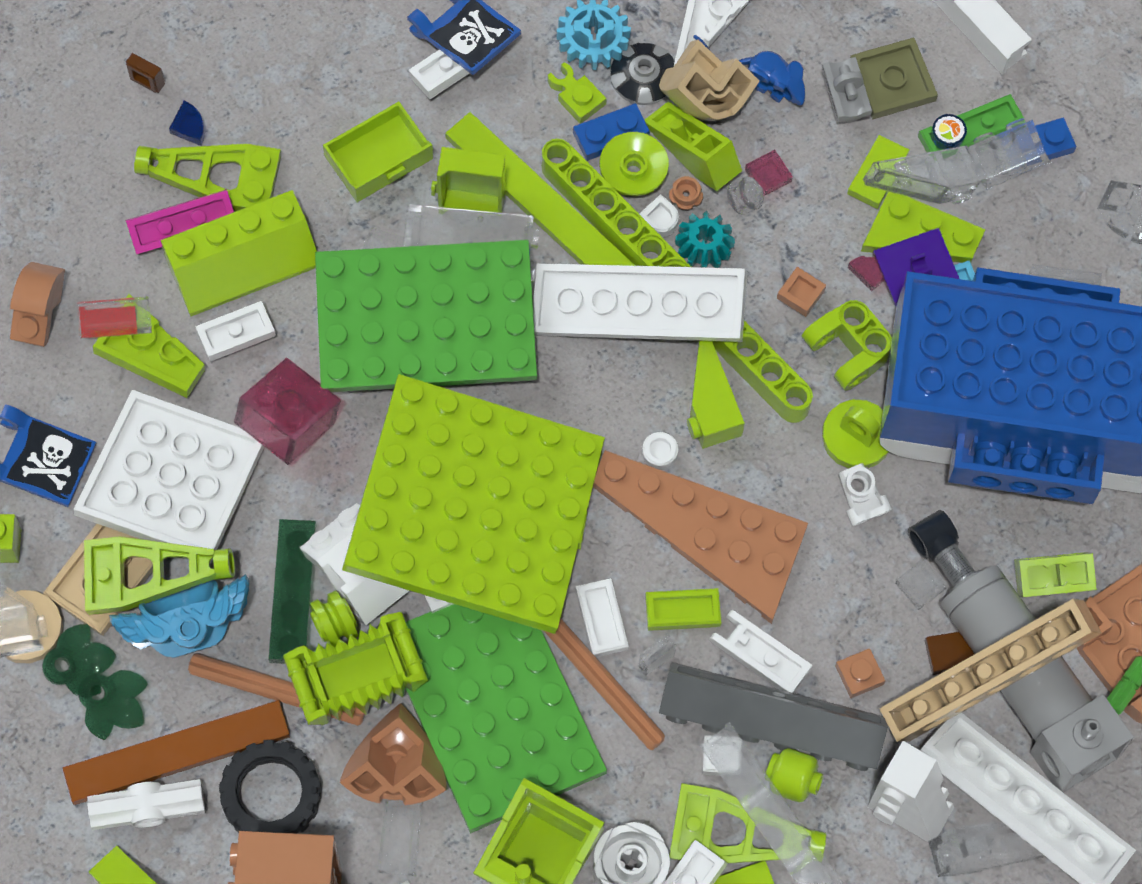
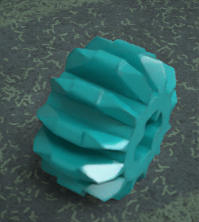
(711, 231)

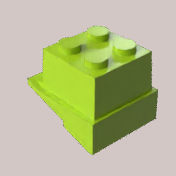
(539, 840)

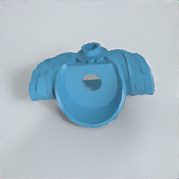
(186, 619)

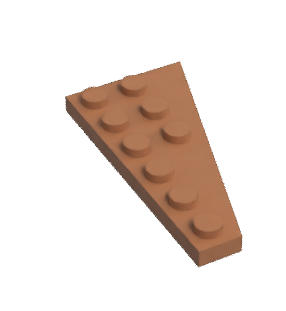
(720, 534)

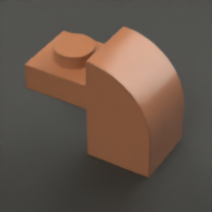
(32, 302)

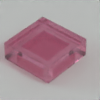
(769, 172)

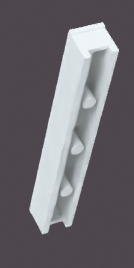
(989, 30)

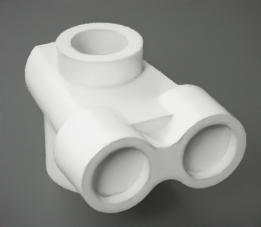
(863, 504)

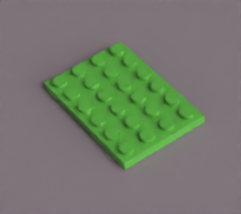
(425, 315)
(497, 711)

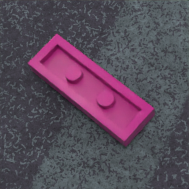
(152, 227)

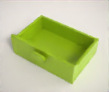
(378, 151)
(470, 180)

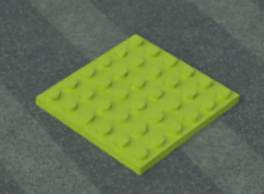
(474, 504)

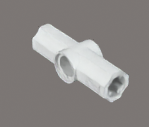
(146, 804)

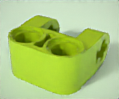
(854, 338)

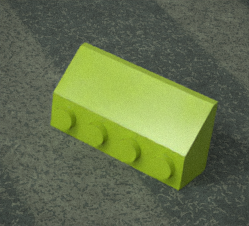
(240, 253)

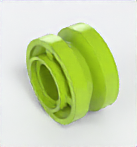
(333, 618)

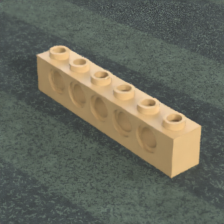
(990, 670)

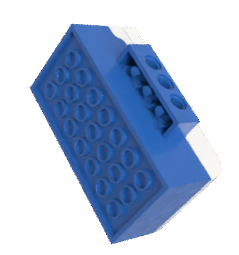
(1017, 383)

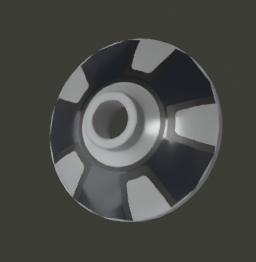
(639, 85)

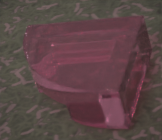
(867, 271)

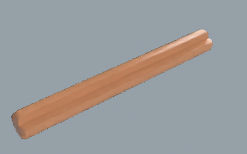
(254, 683)
(607, 686)

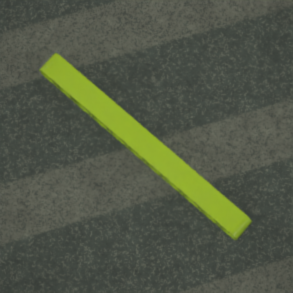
(648, 239)

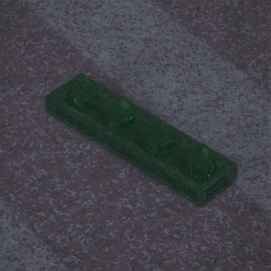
(291, 589)

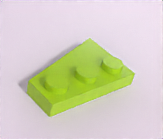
(906, 217)
(154, 357)

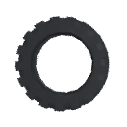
(263, 754)

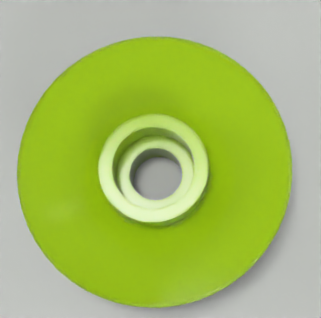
(634, 150)

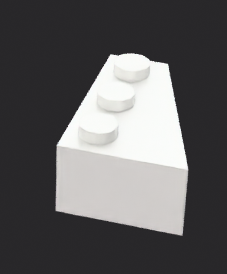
(912, 794)

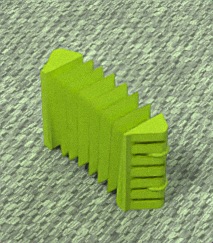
(356, 672)

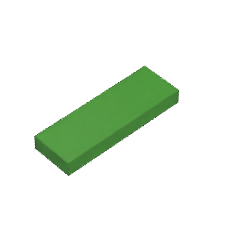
(981, 120)

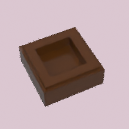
(145, 73)

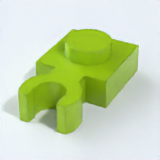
(577, 96)

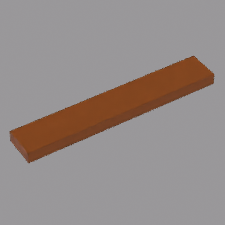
(175, 752)

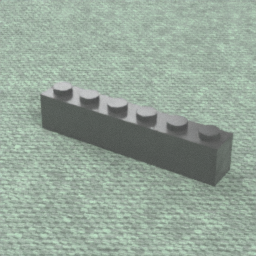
(774, 716)

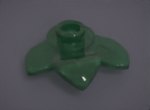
(81, 657)
(116, 706)

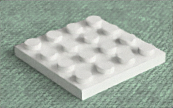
(169, 474)

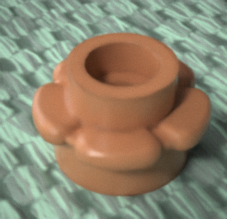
(689, 185)

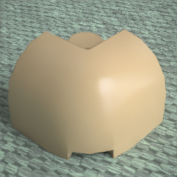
(707, 86)

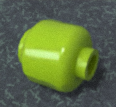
(794, 774)

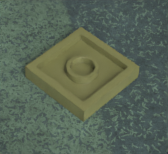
(895, 78)

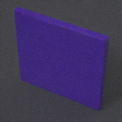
(918, 254)

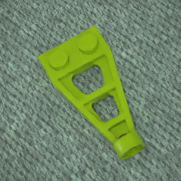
(256, 177)
(105, 571)
(695, 822)

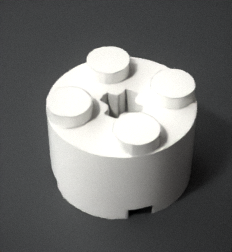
(626, 843)

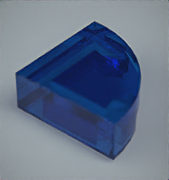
(188, 124)

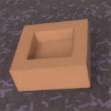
(801, 291)
(860, 673)

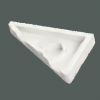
(707, 20)

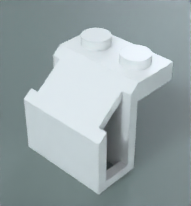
(328, 551)

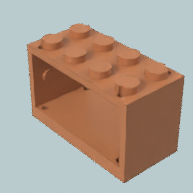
(285, 859)

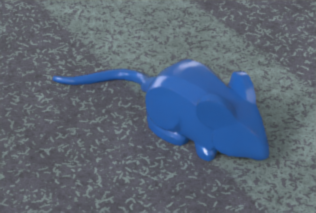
(775, 75)

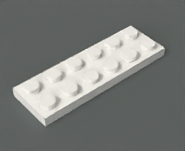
(639, 302)
(1027, 802)

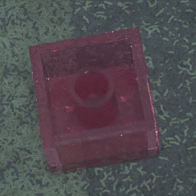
(287, 411)

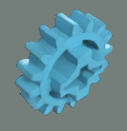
(610, 31)

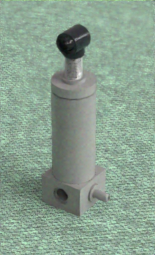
(1069, 727)

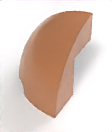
(395, 762)

